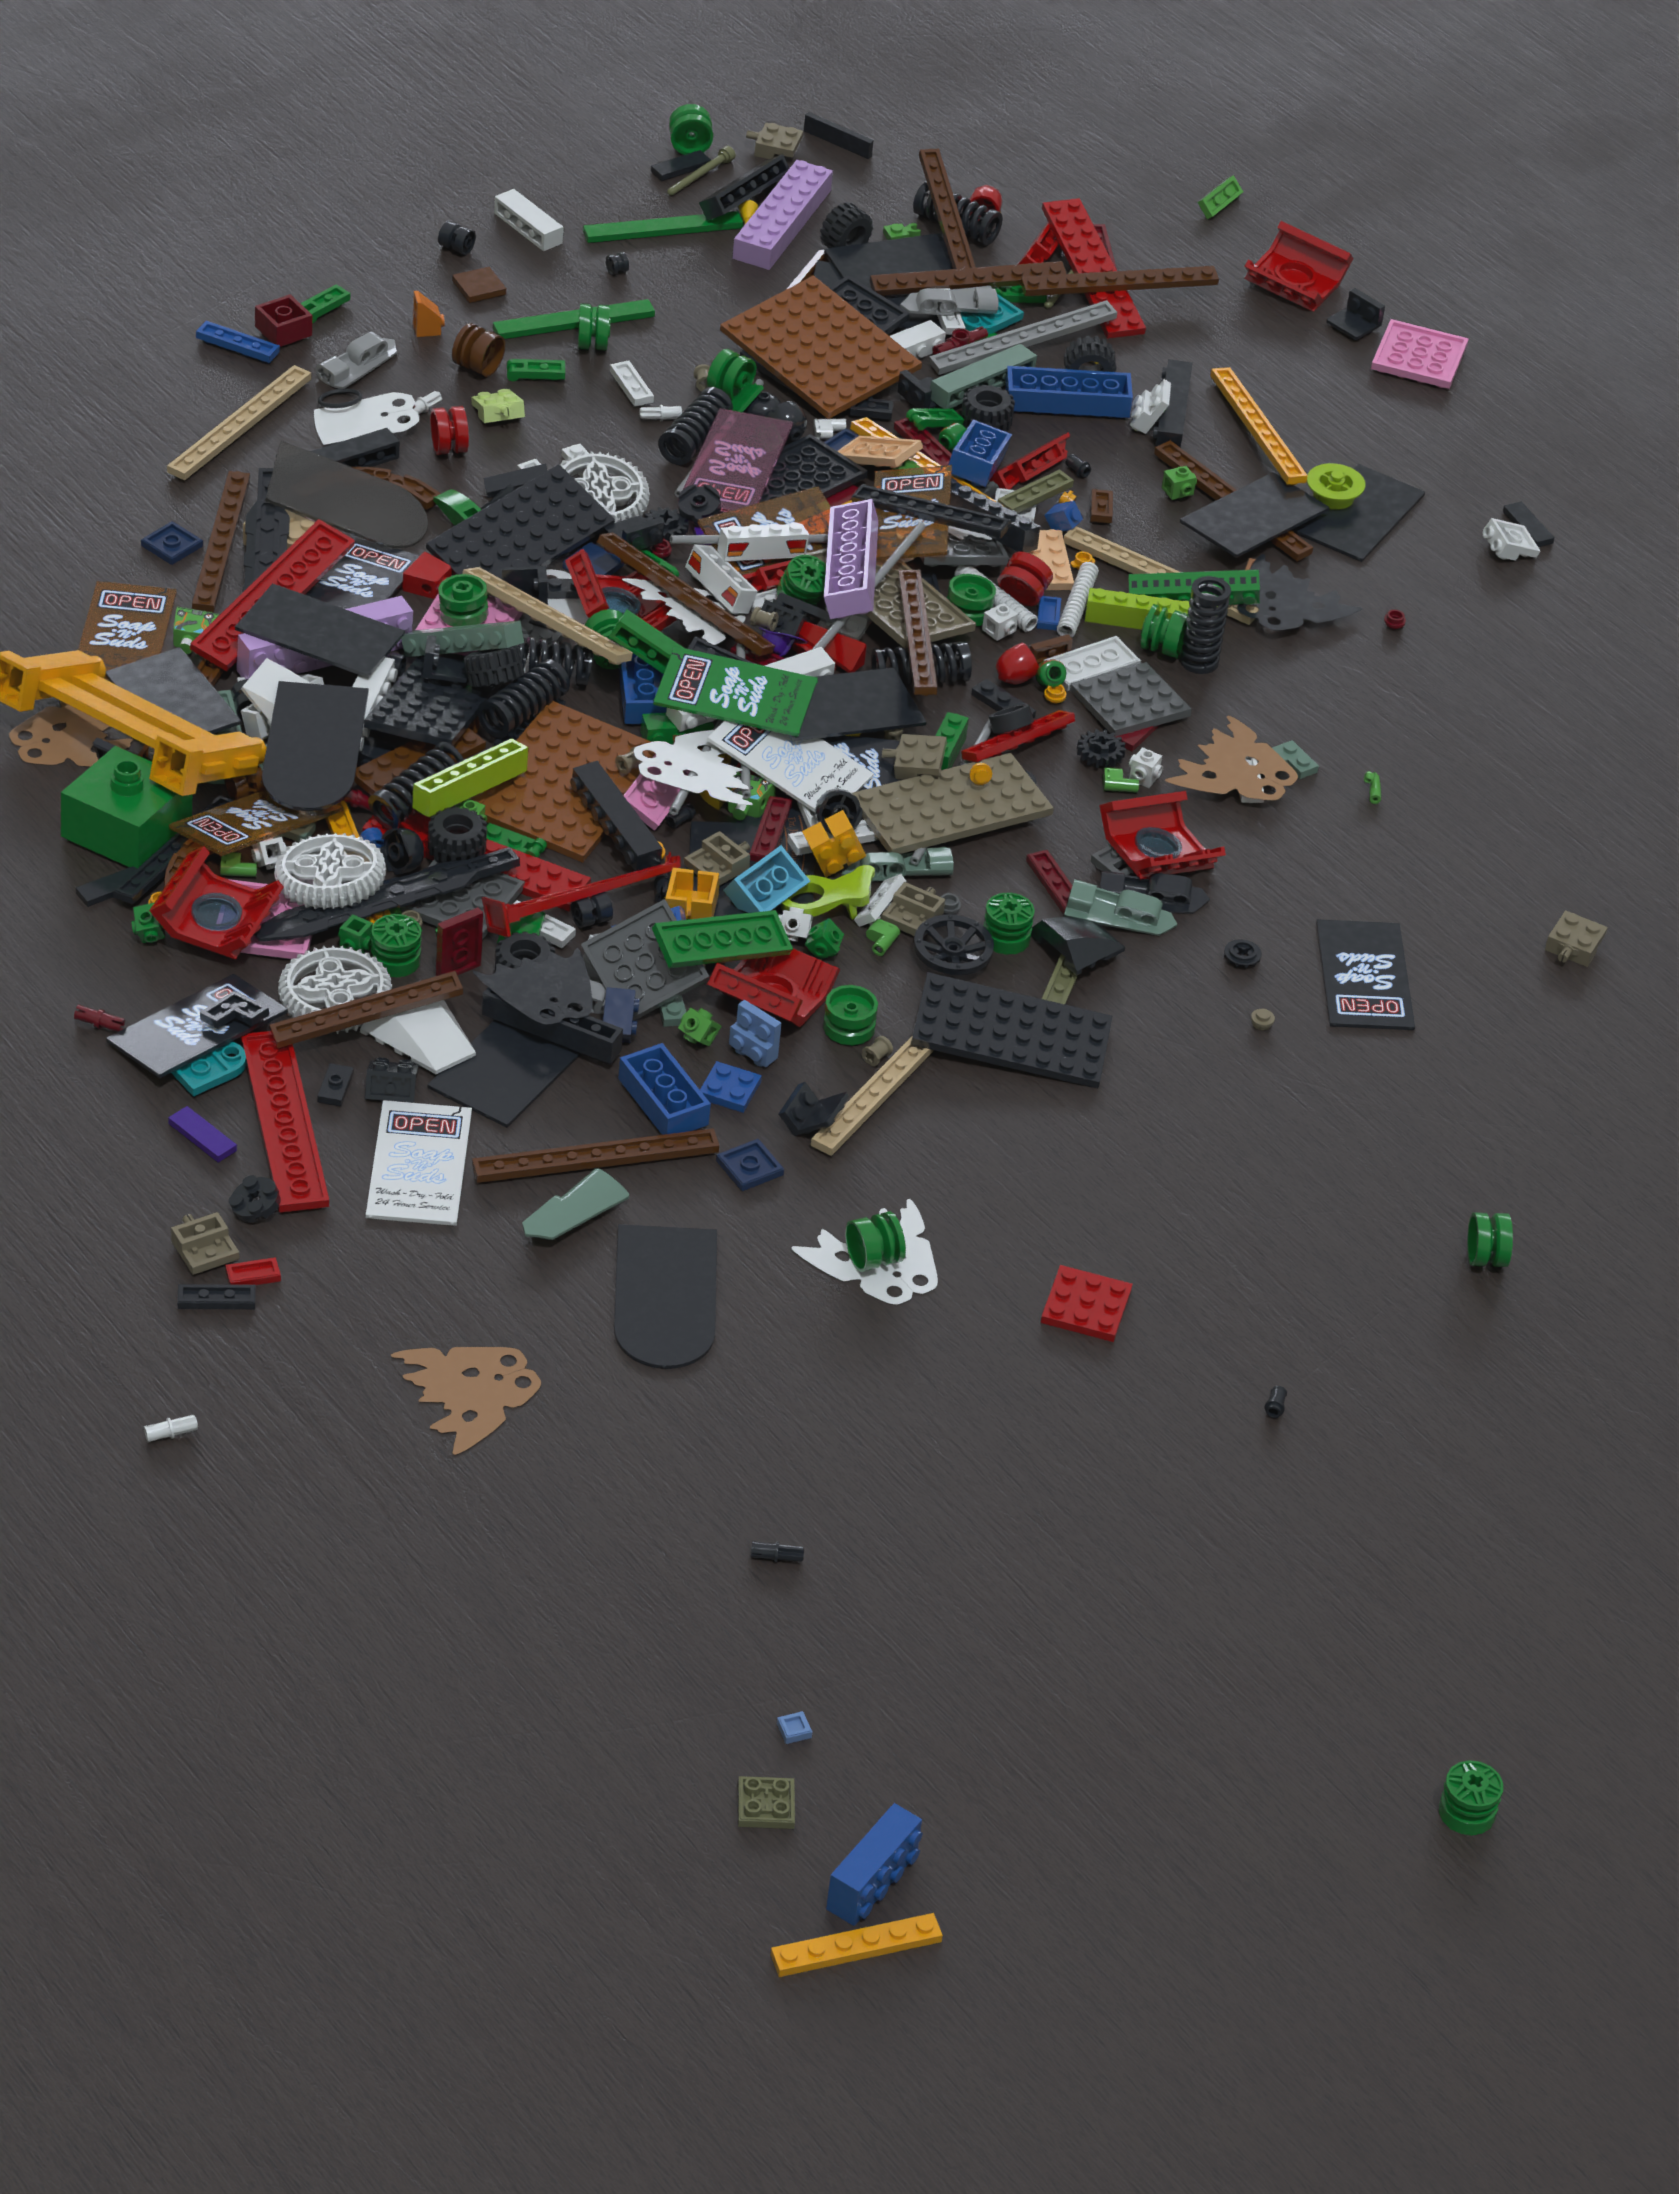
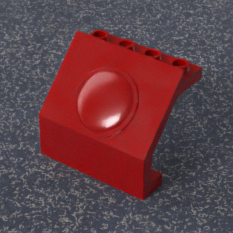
(1300, 267)
(780, 985)

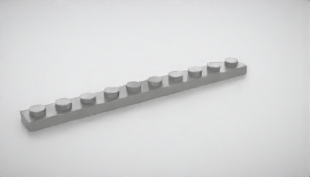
(1026, 335)

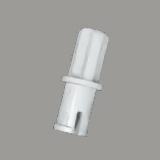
(424, 403)
(661, 412)
(170, 1428)

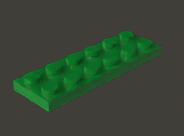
(722, 939)

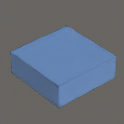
(794, 1727)

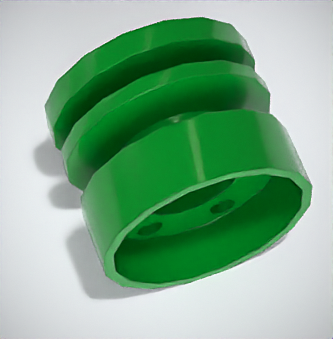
(804, 579)
(603, 623)
(1160, 630)
(1009, 922)
(397, 944)
(875, 1241)
(1470, 1797)

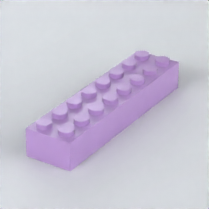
(782, 214)
(851, 559)
(254, 651)

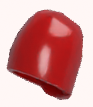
(987, 196)
(1017, 665)

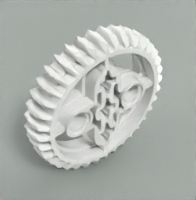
(624, 485)
(330, 871)
(331, 983)

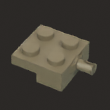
(775, 140)
(917, 755)
(720, 856)
(912, 907)
(1575, 938)
(204, 1242)

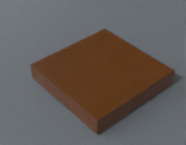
(479, 284)

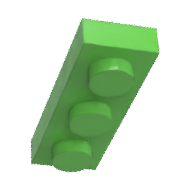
(1220, 197)

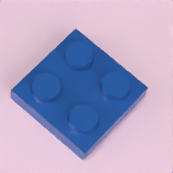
(730, 1086)

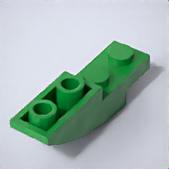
(456, 506)

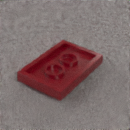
(460, 943)

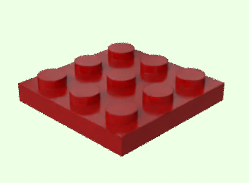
(1086, 1303)

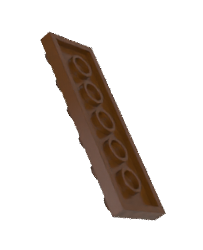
(383, 769)

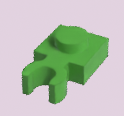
(898, 231)

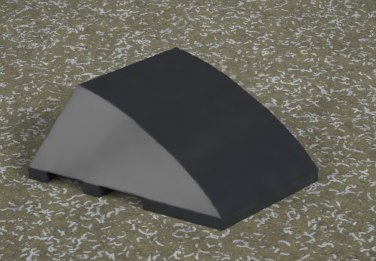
(1078, 940)

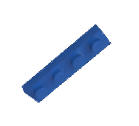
(237, 341)

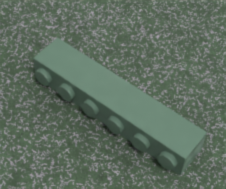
(950, 388)
(465, 638)

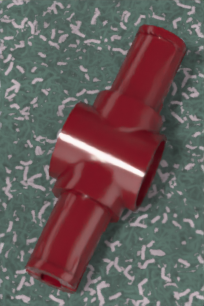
(960, 338)

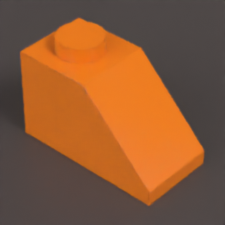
(426, 316)

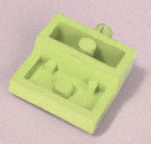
(498, 406)

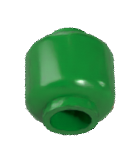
(951, 435)
(1051, 673)

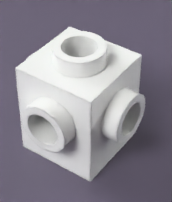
(1000, 621)
(1145, 767)
(274, 846)
(803, 926)

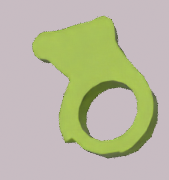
(849, 890)

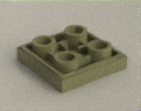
(766, 1802)

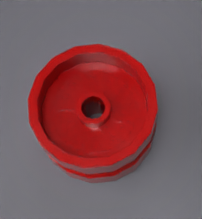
(449, 430)
(1025, 578)

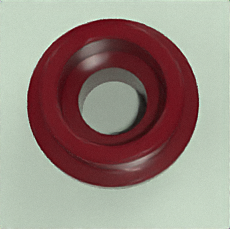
(662, 549)
(1395, 619)

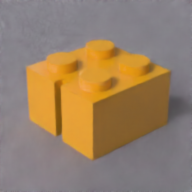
(837, 851)
(695, 903)

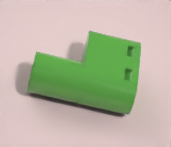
(1114, 781)
(232, 866)
(883, 935)

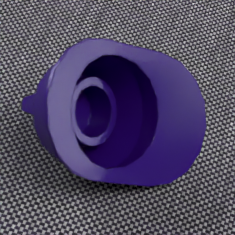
(782, 641)

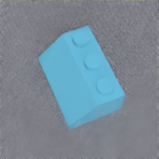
(767, 883)

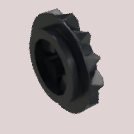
(1242, 947)

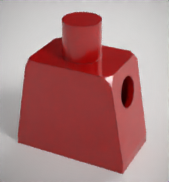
(425, 575)

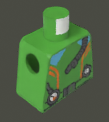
(189, 625)
(760, 793)

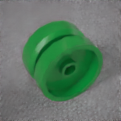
(690, 129)
(594, 327)
(731, 372)
(972, 595)
(463, 600)
(850, 1015)
(1489, 1239)

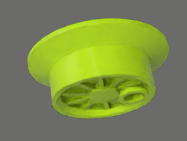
(1335, 484)

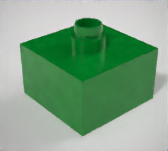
(120, 809)

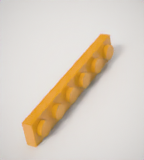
(856, 1945)

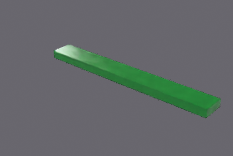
(661, 227)
(569, 319)

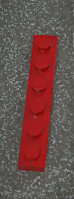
(1010, 740)

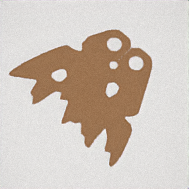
(71, 742)
(1231, 768)
(481, 1394)

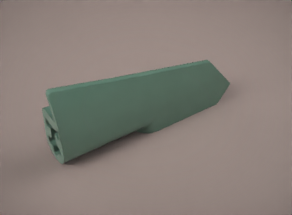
(889, 864)
(1124, 910)
(581, 1203)

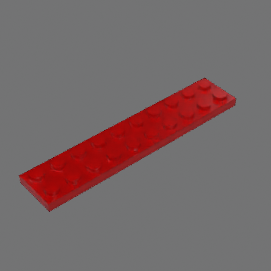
(1088, 254)
(295, 569)
(539, 875)
(285, 1123)

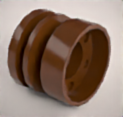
(478, 349)

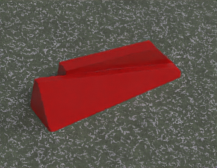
(1041, 247)
(1032, 463)
(767, 577)
(843, 650)

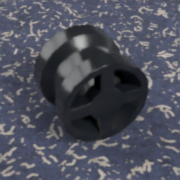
(617, 263)

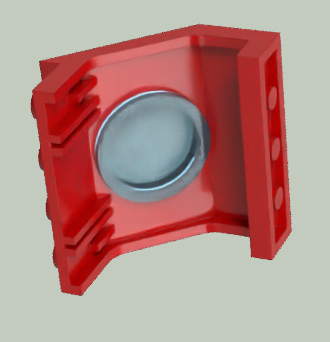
(611, 592)
(1153, 835)
(212, 909)

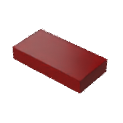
(253, 1272)

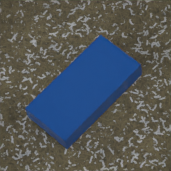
(1049, 613)

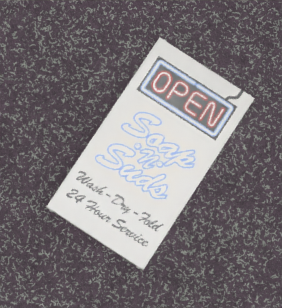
(796, 767)
(419, 1163)

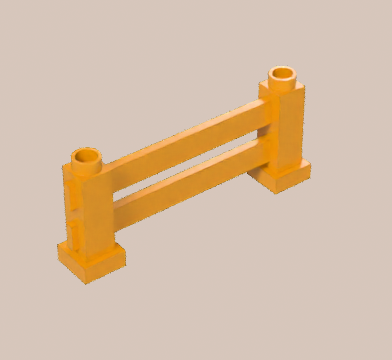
(182, 750)

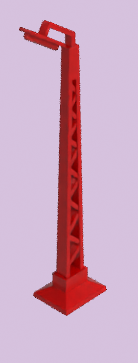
(500, 915)

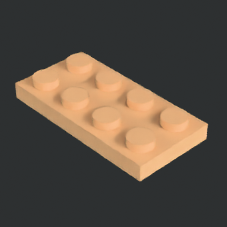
(880, 450)
(1053, 552)

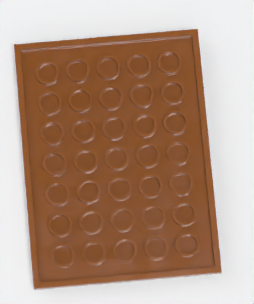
(820, 346)
(542, 799)

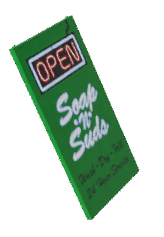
(735, 691)

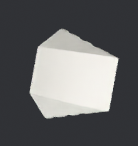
(263, 685)
(425, 1034)

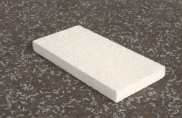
(1096, 660)

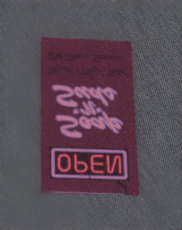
(739, 457)

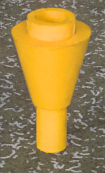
(747, 209)

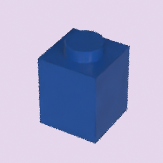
(1063, 516)

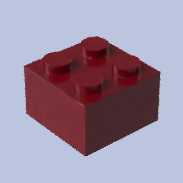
(283, 320)

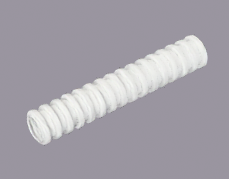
(1077, 599)
(1026, 619)

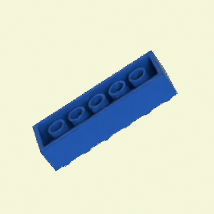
(1070, 391)

